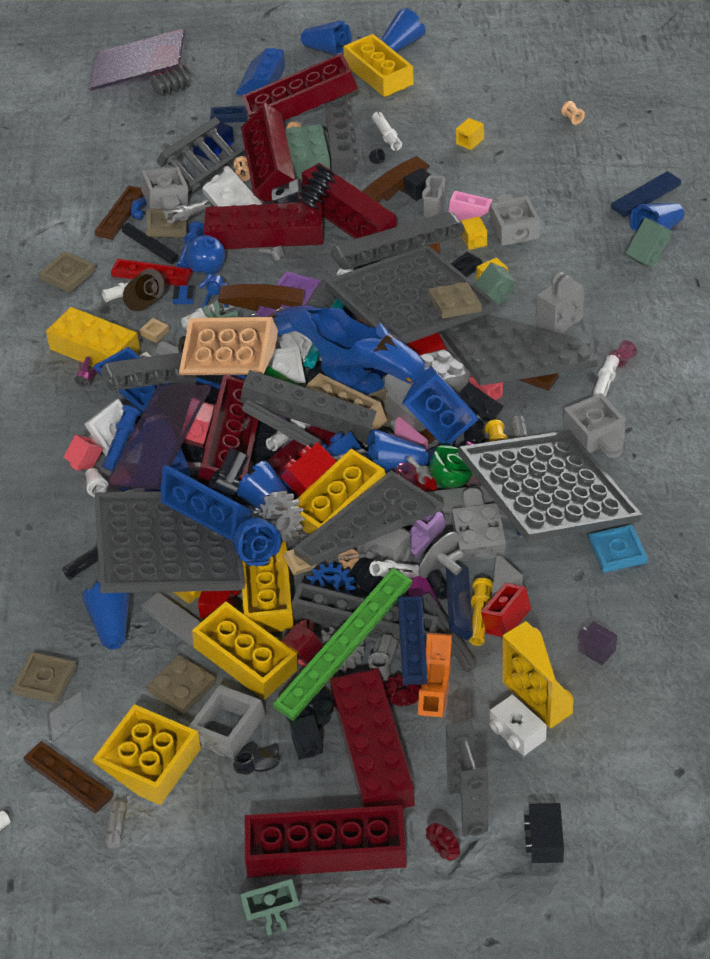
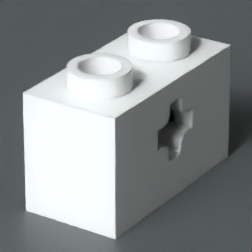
(517, 725)

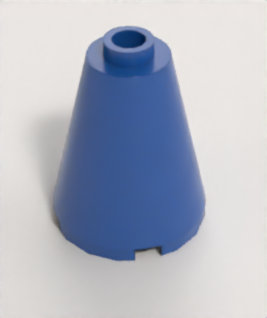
(403, 30)
(327, 37)
(663, 213)
(391, 451)
(260, 484)
(108, 615)

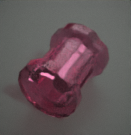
(624, 352)
(410, 472)

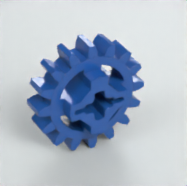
(338, 580)

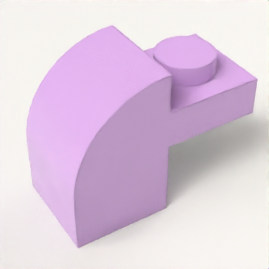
(426, 533)

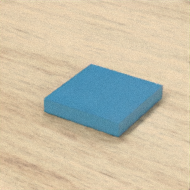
(617, 548)

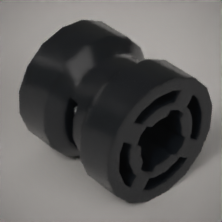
(475, 432)

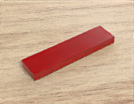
(172, 275)

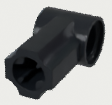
(226, 478)

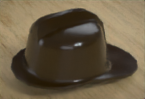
(144, 290)

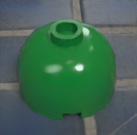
(448, 468)

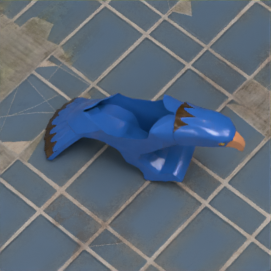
(351, 346)

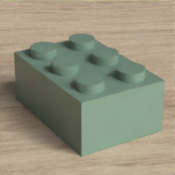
(307, 148)

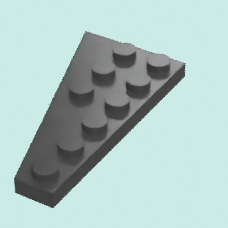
(376, 512)

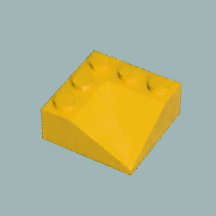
(531, 677)
(148, 753)

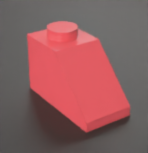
(198, 430)

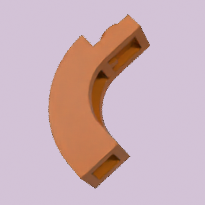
(435, 693)

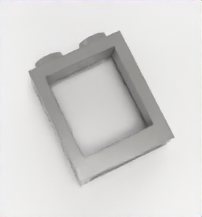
(237, 703)

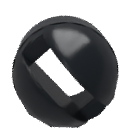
(377, 156)

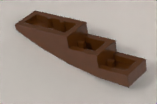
(393, 180)
(255, 295)

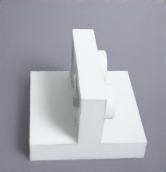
(288, 363)
(103, 425)

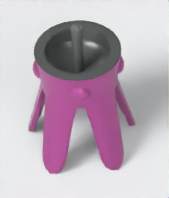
(84, 378)

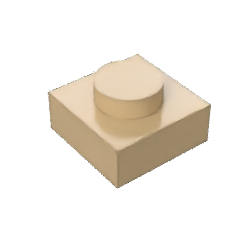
(154, 330)
(296, 564)

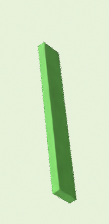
(342, 644)

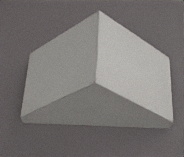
(505, 573)

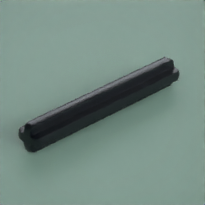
(149, 243)

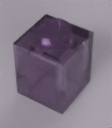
(597, 642)

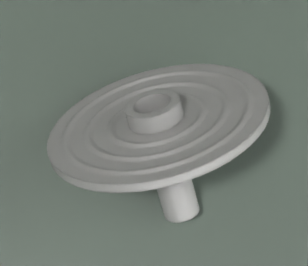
(442, 554)

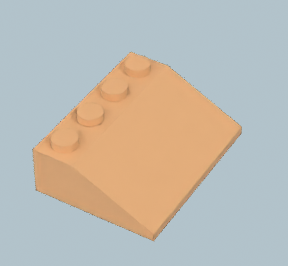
(228, 345)

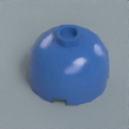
(205, 255)
(256, 541)

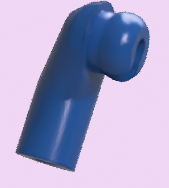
(136, 206)

